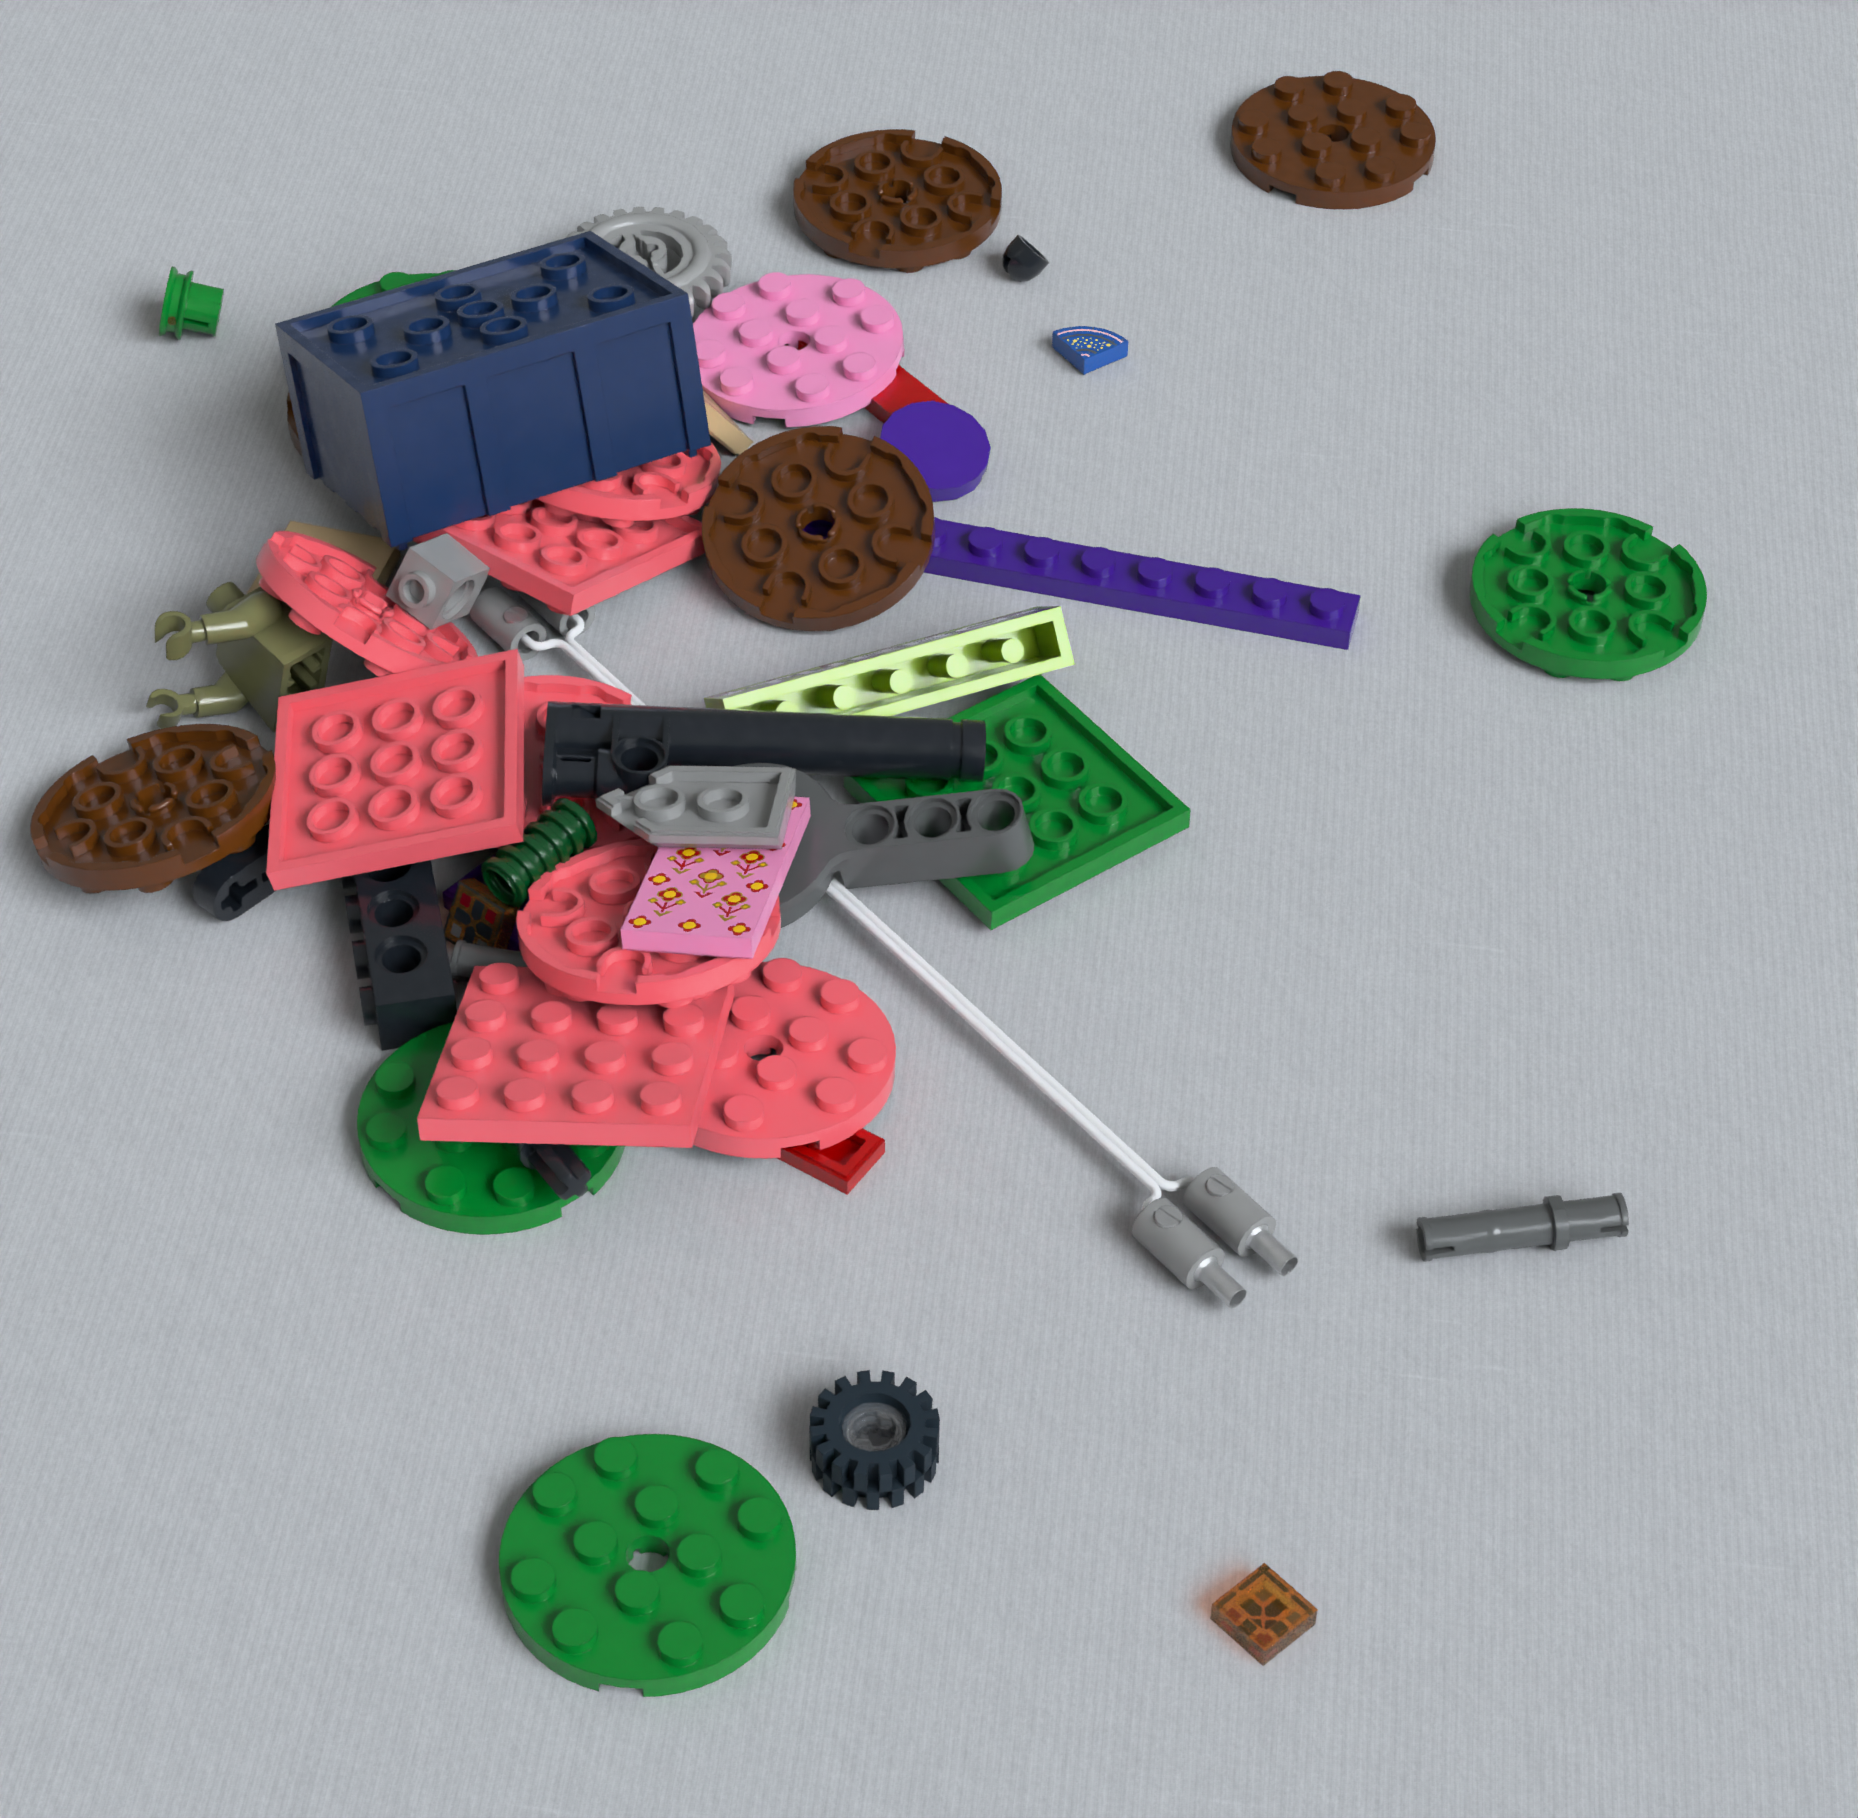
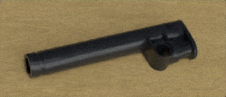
(619, 745)

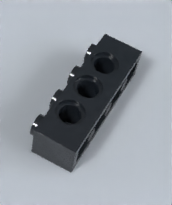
(400, 952)

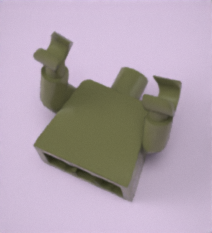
(256, 647)

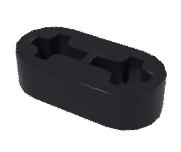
(235, 881)

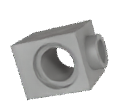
(438, 581)

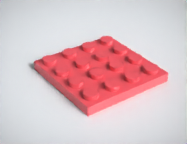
(573, 557)
(398, 770)
(571, 1071)

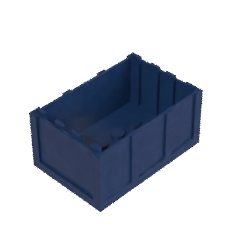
(494, 385)

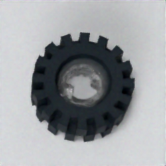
(853, 1461)

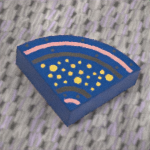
(1089, 347)

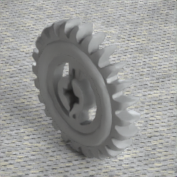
(703, 253)

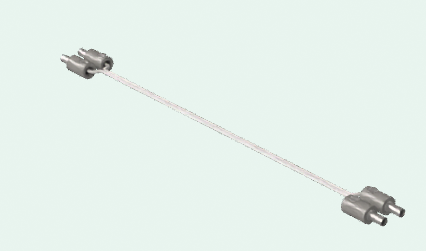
(1160, 1224)

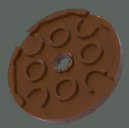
(1376, 135)
(851, 209)
(797, 578)
(155, 809)

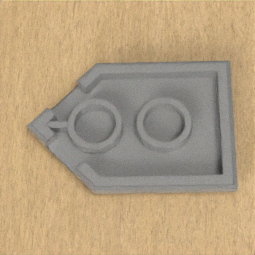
(708, 807)

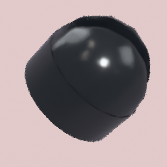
(1023, 260)

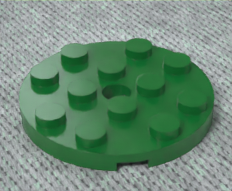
(1643, 604)
(452, 1183)
(638, 1629)

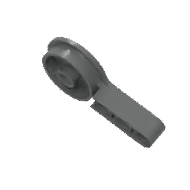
(901, 841)

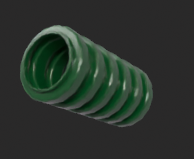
(545, 843)

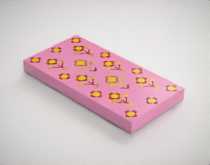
(711, 897)

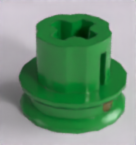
(190, 306)

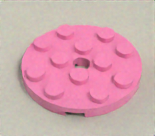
(848, 357)

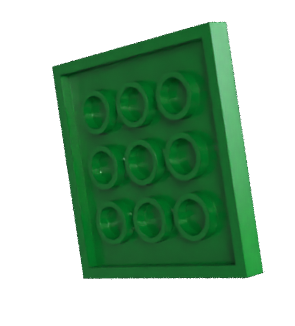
(1078, 790)

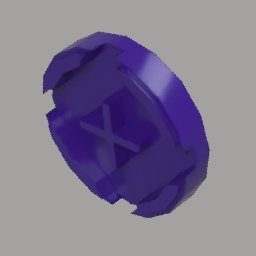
(942, 444)

